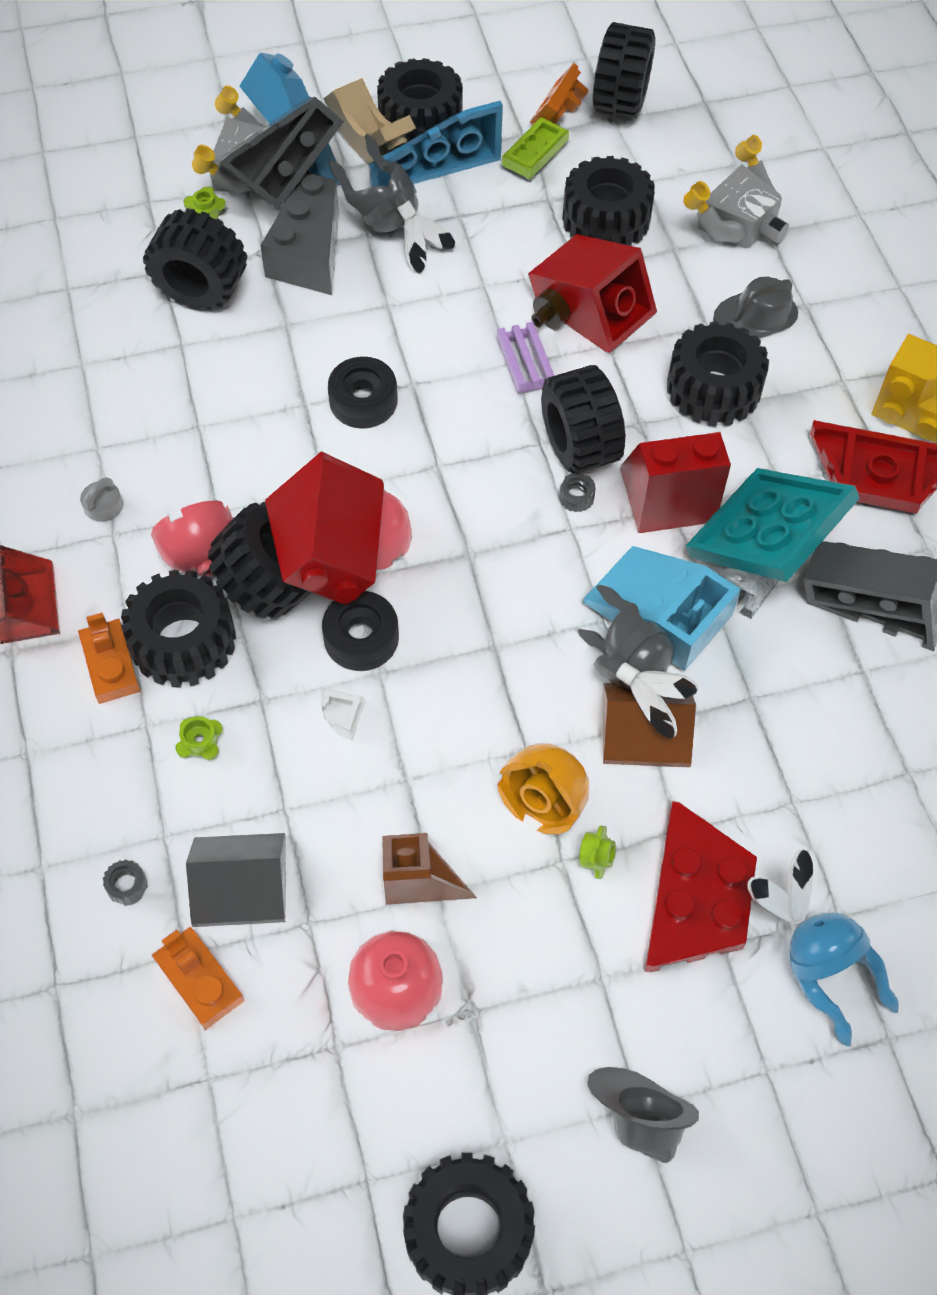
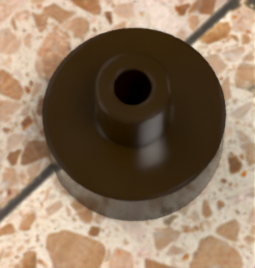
(550, 309)

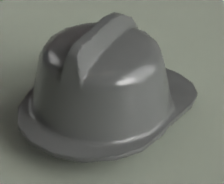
(760, 308)
(643, 1112)

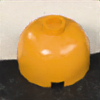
(546, 786)

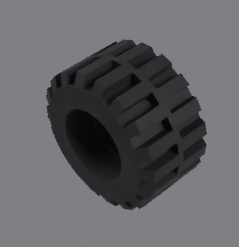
(623, 70)
(420, 90)
(608, 200)
(195, 259)
(722, 351)
(583, 419)
(249, 565)
(173, 600)
(468, 1179)

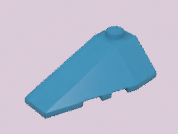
(274, 91)
(449, 147)

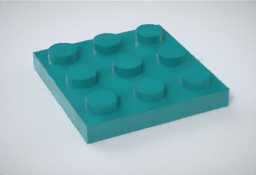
(772, 523)

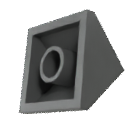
(237, 879)

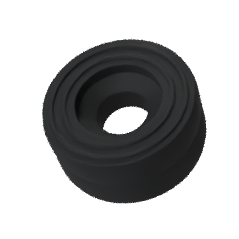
(359, 373)
(365, 652)

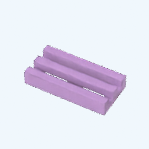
(519, 336)

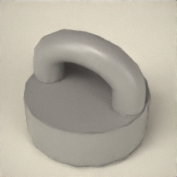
(101, 500)

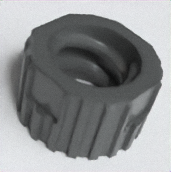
(573, 502)
(119, 869)

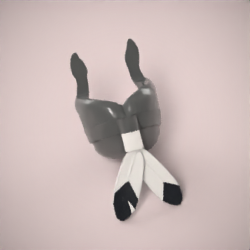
(394, 207)
(638, 660)

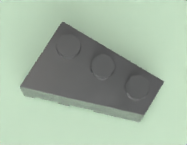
(283, 150)
(304, 236)
(877, 586)

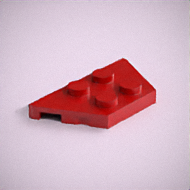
(881, 466)
(700, 893)

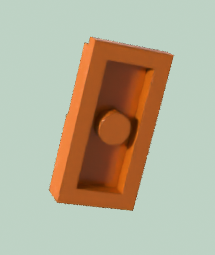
(564, 95)
(108, 659)
(197, 977)

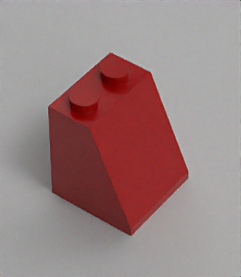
(602, 285)
(676, 481)
(328, 528)

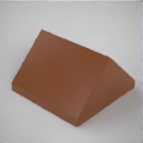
(632, 738)

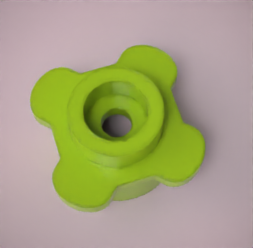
(205, 201)
(194, 727)
(597, 851)

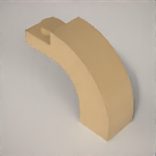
(362, 117)

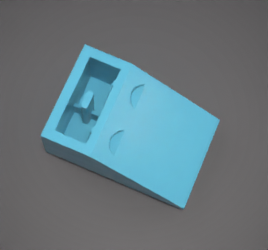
(675, 594)

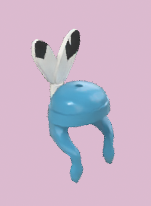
(822, 942)

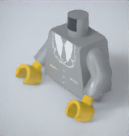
(233, 133)
(742, 205)

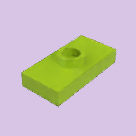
(535, 148)

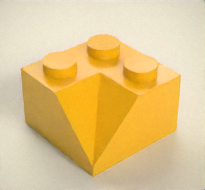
(910, 389)

